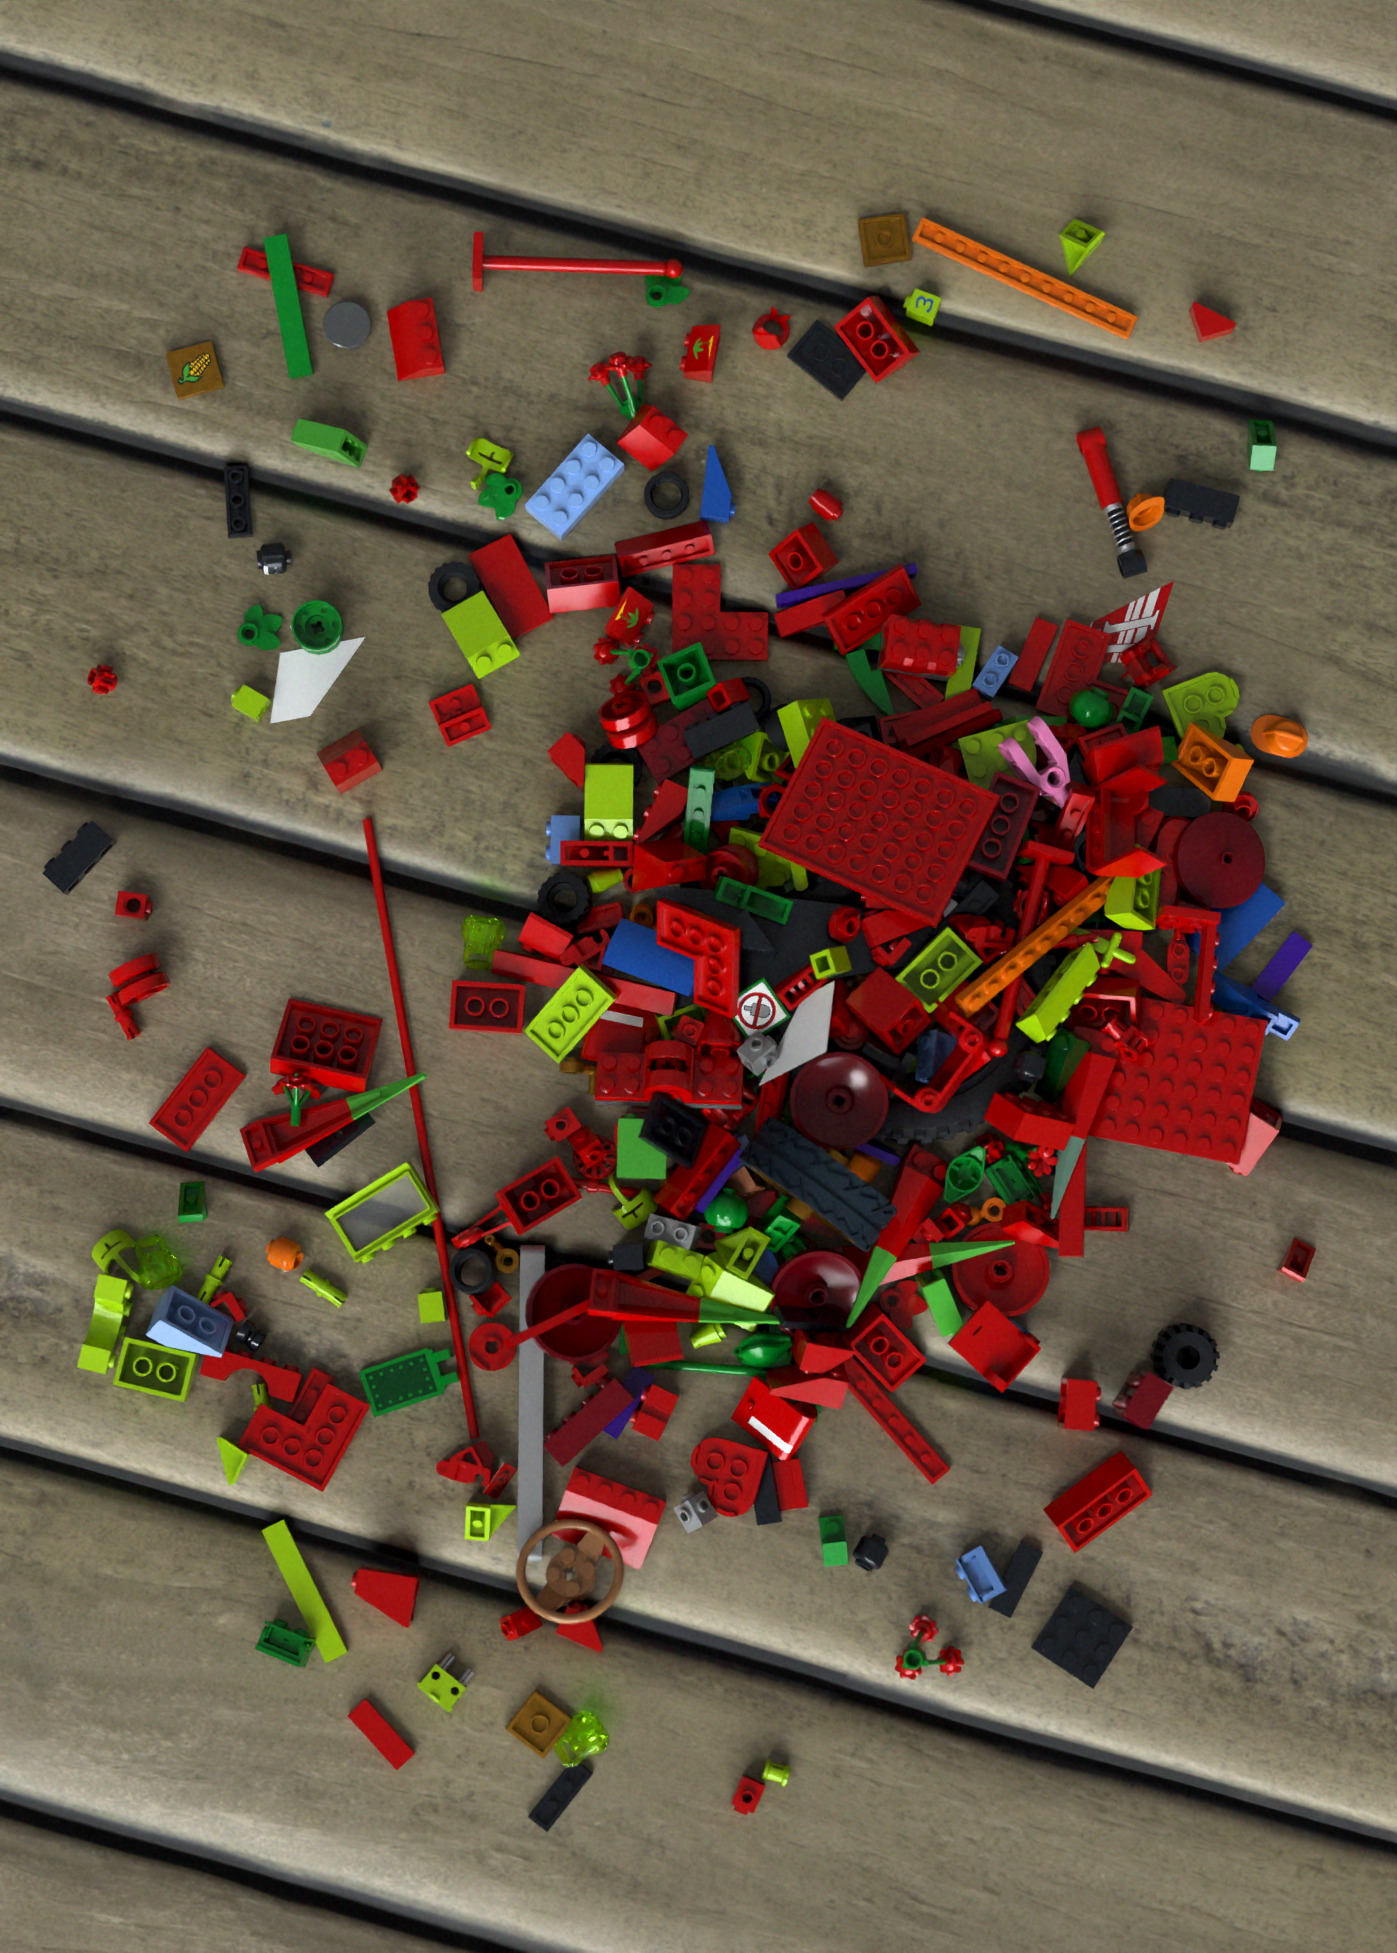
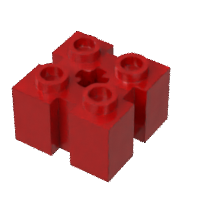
(654, 1412)

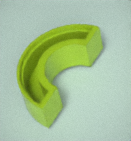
(107, 1323)

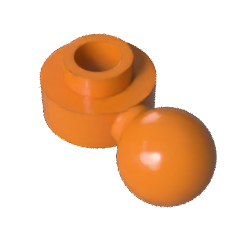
(648, 920)
(985, 1212)

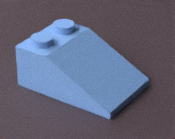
(189, 1324)

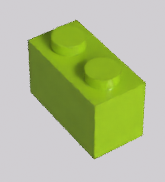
(674, 1259)

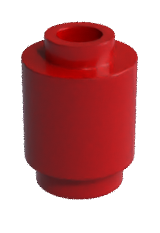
(826, 505)

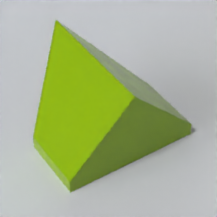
(1079, 242)
(742, 1250)
(233, 1459)
(484, 1519)

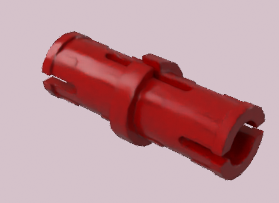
(123, 1016)

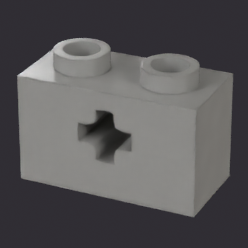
(673, 1232)

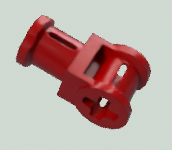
(1126, 1038)

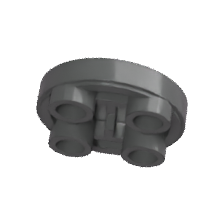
(347, 325)

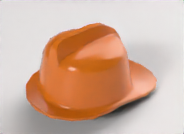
(1144, 511)
(1279, 736)

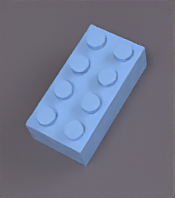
(575, 487)

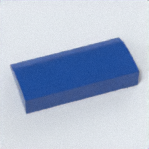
(1240, 925)
(637, 953)

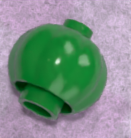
(1091, 708)
(727, 1211)

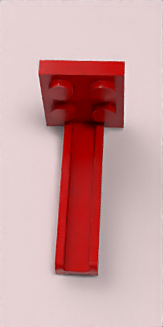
(1190, 922)

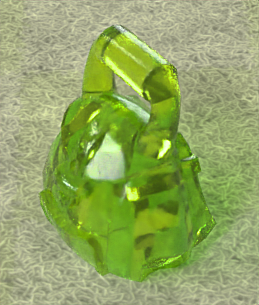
(730, 761)
(481, 936)
(158, 1267)
(585, 1738)

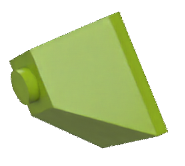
(765, 758)

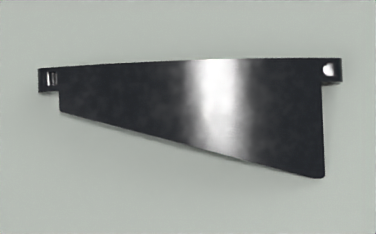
(801, 936)

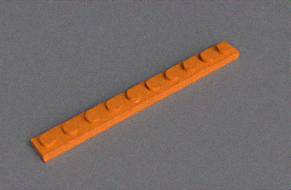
(1024, 278)
(1033, 947)

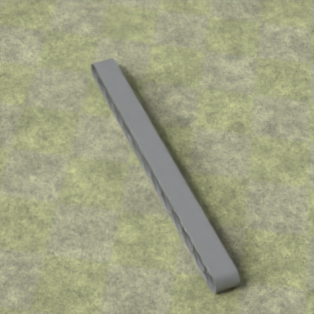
(530, 1412)

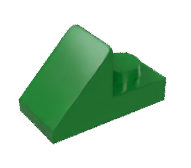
(192, 1202)
(833, 1540)

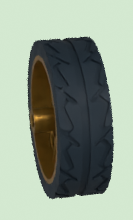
(818, 1183)

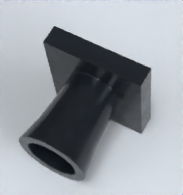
(886, 1061)

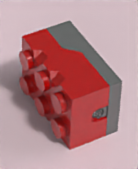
(920, 648)

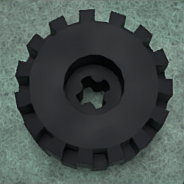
(1190, 1370)

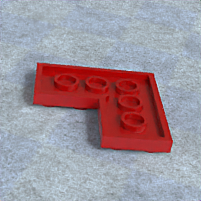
(699, 619)
(1077, 667)
(714, 950)
(309, 1449)

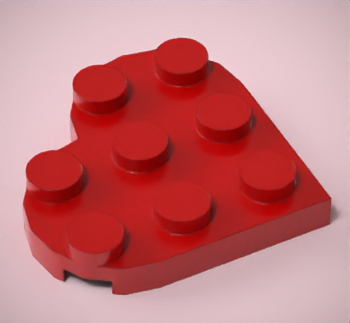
(731, 1473)

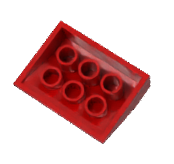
(326, 1045)
(618, 1509)

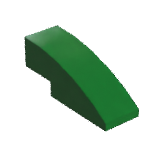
(869, 682)
(1134, 709)
(752, 899)

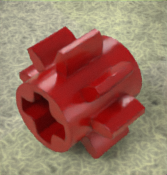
(404, 488)
(102, 679)
(992, 1146)

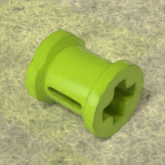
(775, 1772)

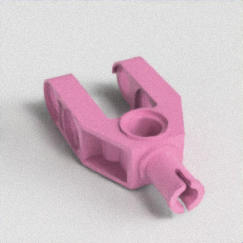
(1056, 761)

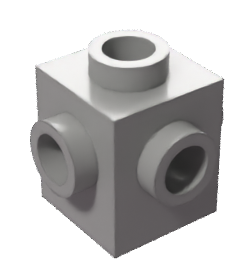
(758, 1053)
(695, 1511)

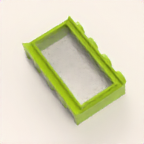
(383, 1212)

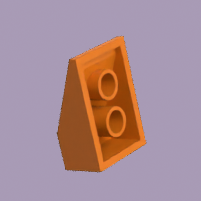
(1212, 763)

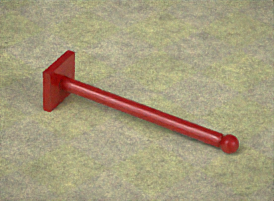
(672, 268)
(1043, 856)

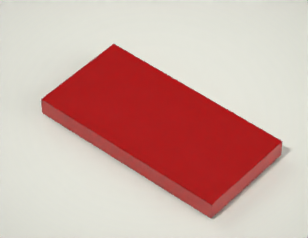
(511, 587)
(865, 610)
(197, 1099)

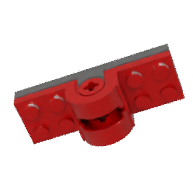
(672, 1071)

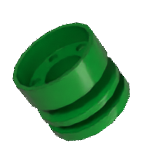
(310, 615)

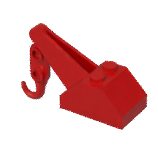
(1152, 978)
(528, 1201)

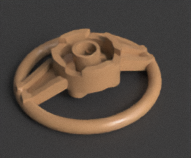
(578, 1561)

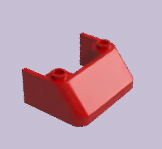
(1112, 825)
(970, 1047)

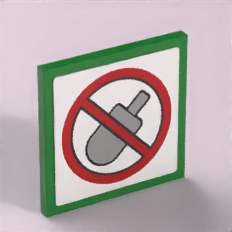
(759, 1009)

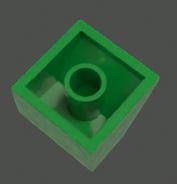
(687, 676)

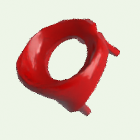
(770, 340)
(764, 810)
(1045, 911)

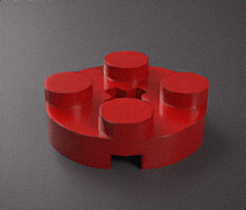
(477, 1347)

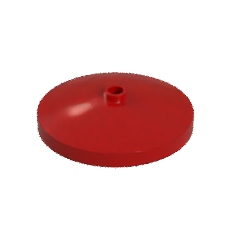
(1024, 1269)

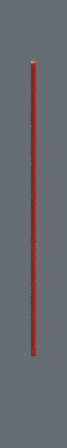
(420, 1126)

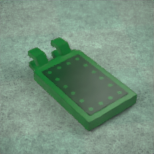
(406, 1380)

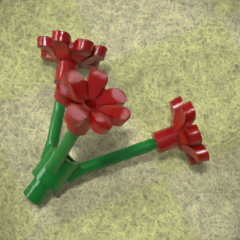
(1040, 1162)

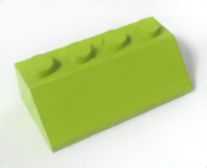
(1059, 994)

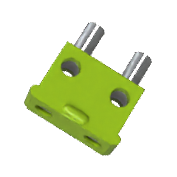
(440, 1689)

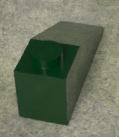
(1062, 1060)

